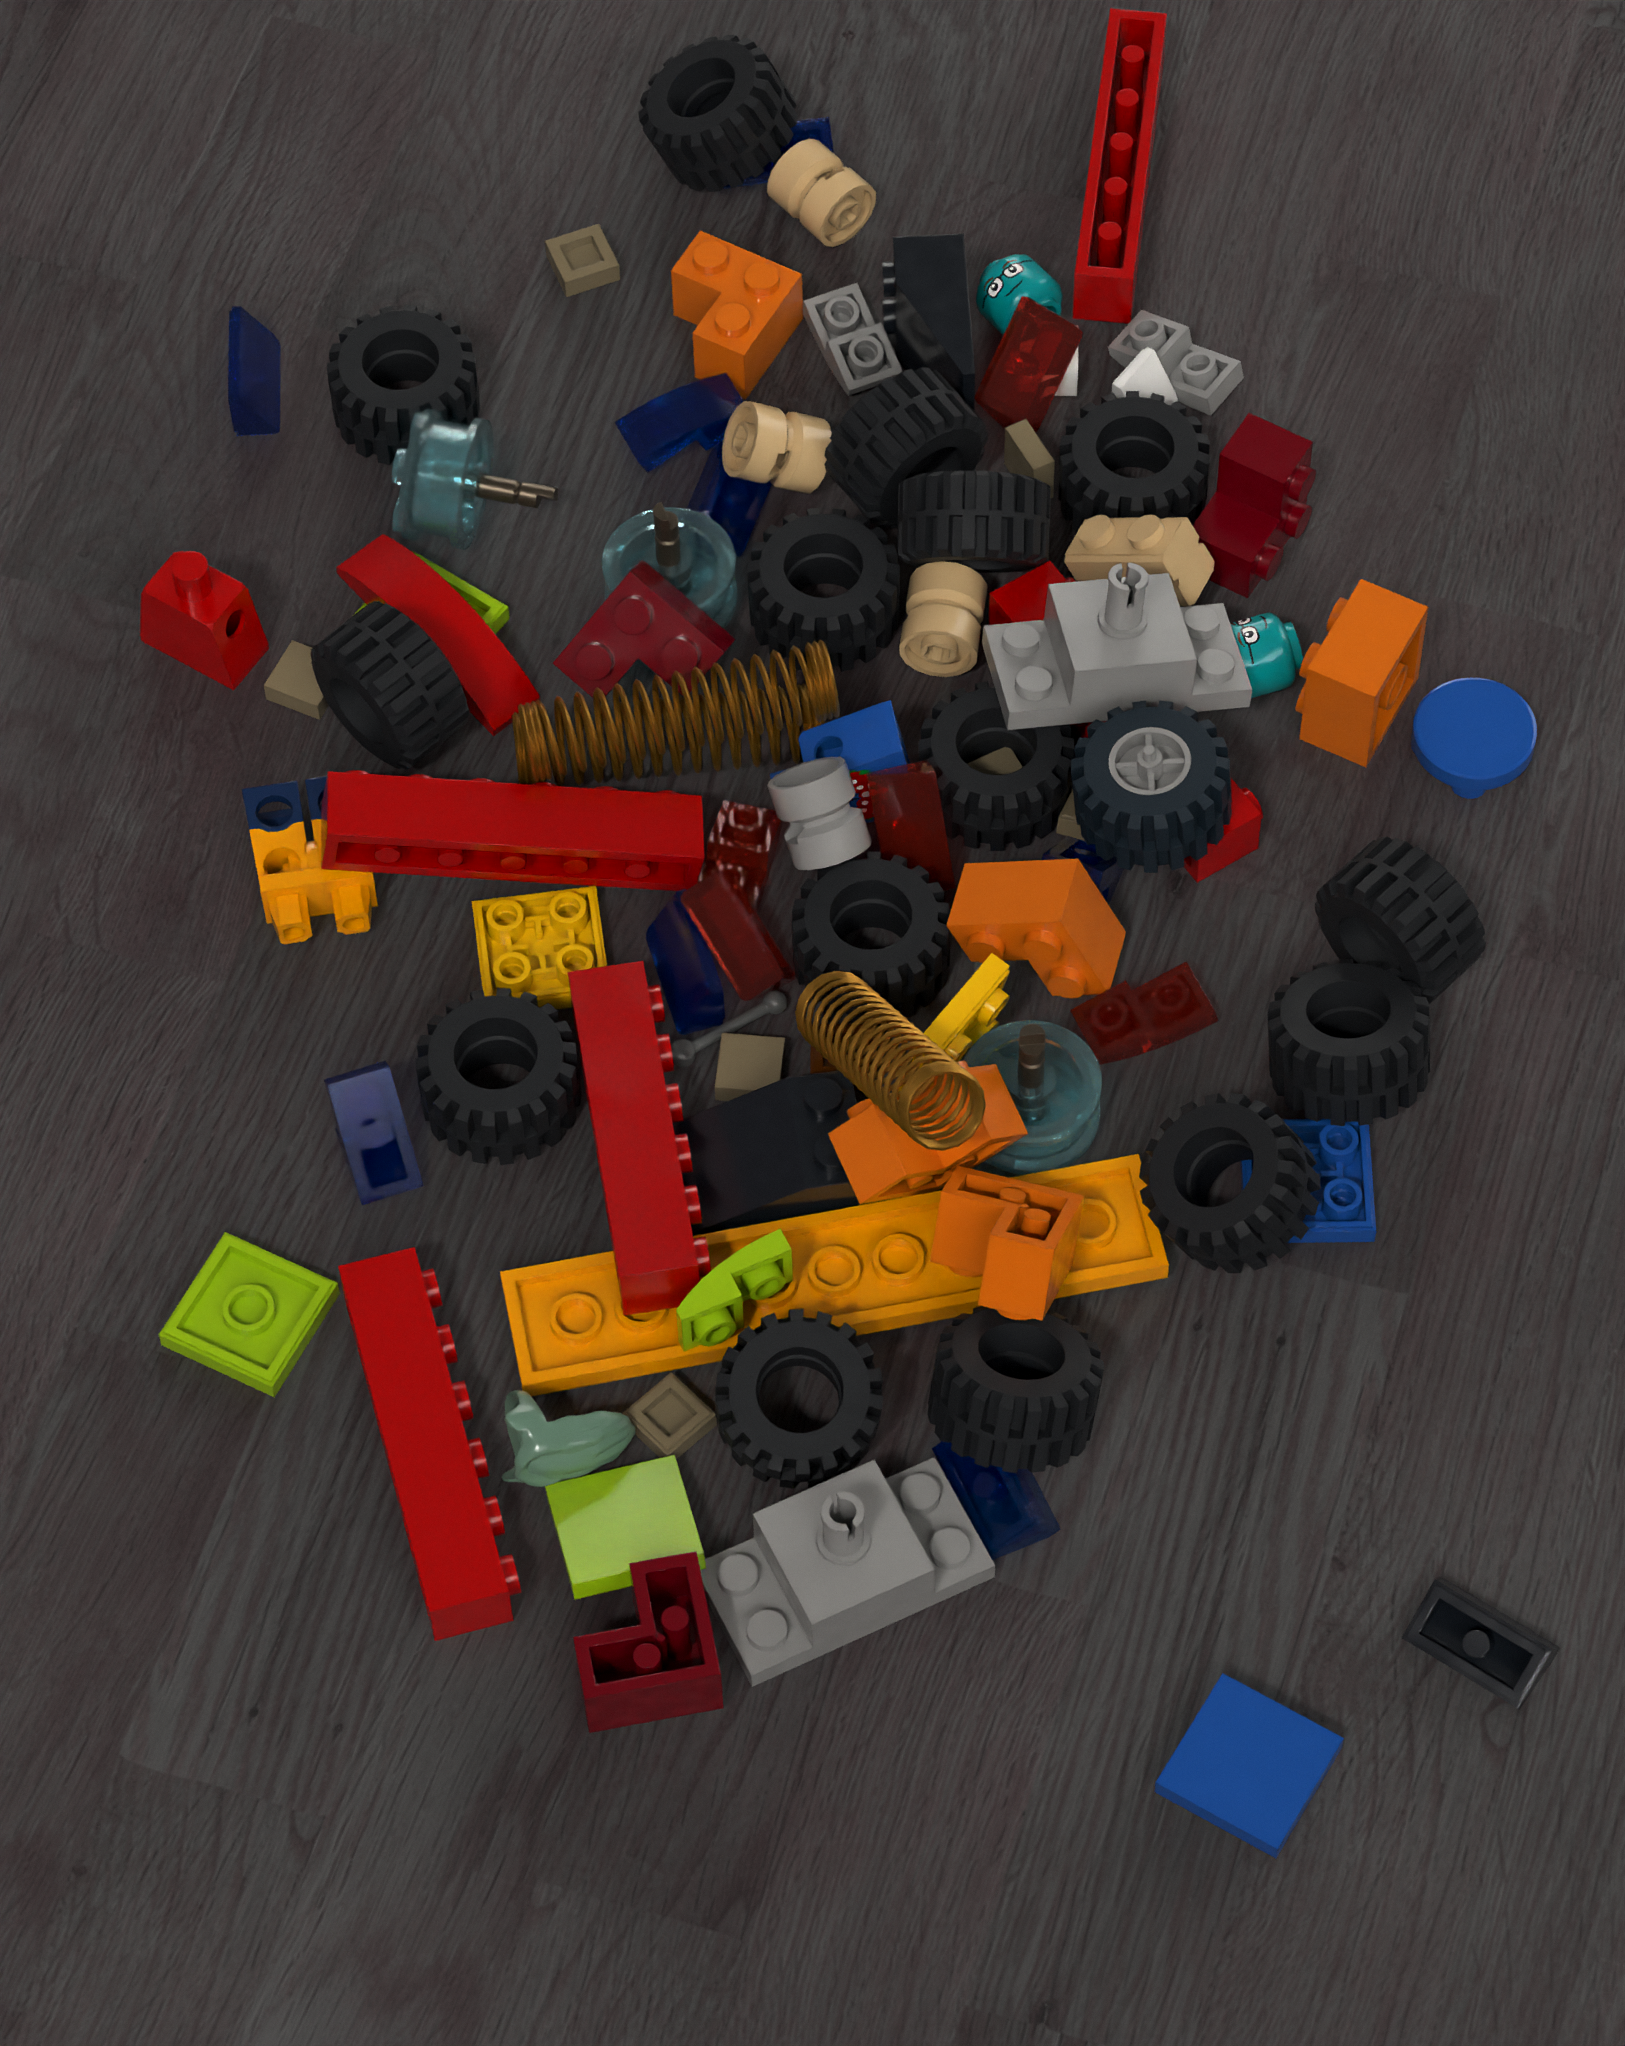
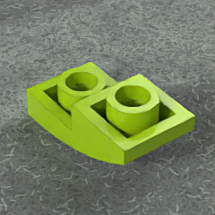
(715, 1304)

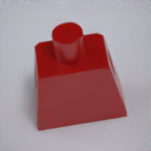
(202, 619)

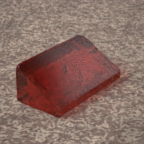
(1028, 365)
(911, 819)
(737, 935)

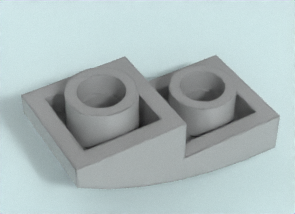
(850, 339)
(1197, 374)

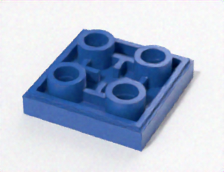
(1346, 1181)
(1249, 1765)

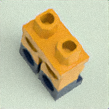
(290, 866)

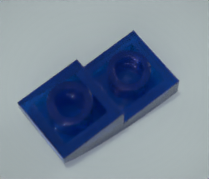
(679, 418)

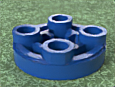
(1474, 735)

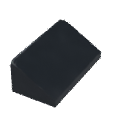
(1480, 1642)

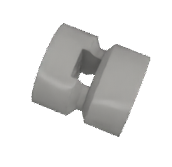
(817, 805)

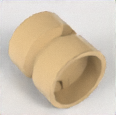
(821, 192)
(776, 447)
(943, 619)

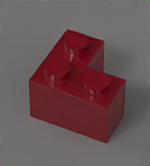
(1256, 503)
(644, 622)
(664, 1662)

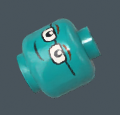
(1007, 281)
(1268, 652)

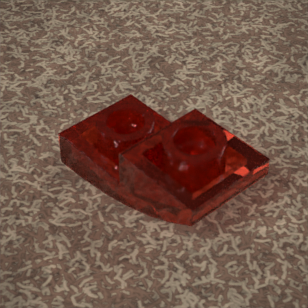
(745, 845)
(1143, 1019)

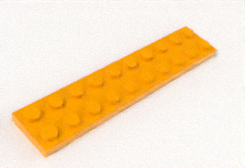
(851, 1262)

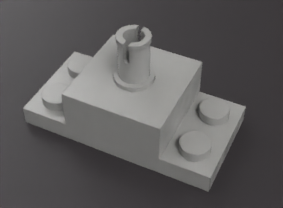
(1114, 647)
(842, 1565)

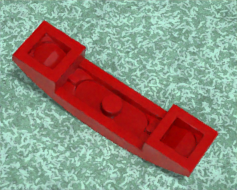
(483, 665)

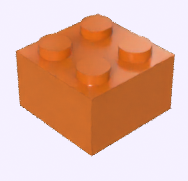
(1361, 671)

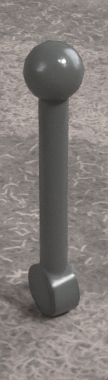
(685, 1051)

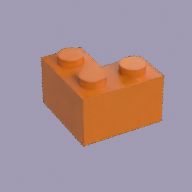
(740, 308)
(1039, 915)
(891, 1165)
(1011, 1236)

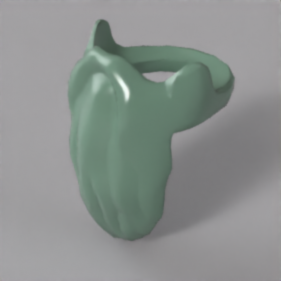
(561, 1447)

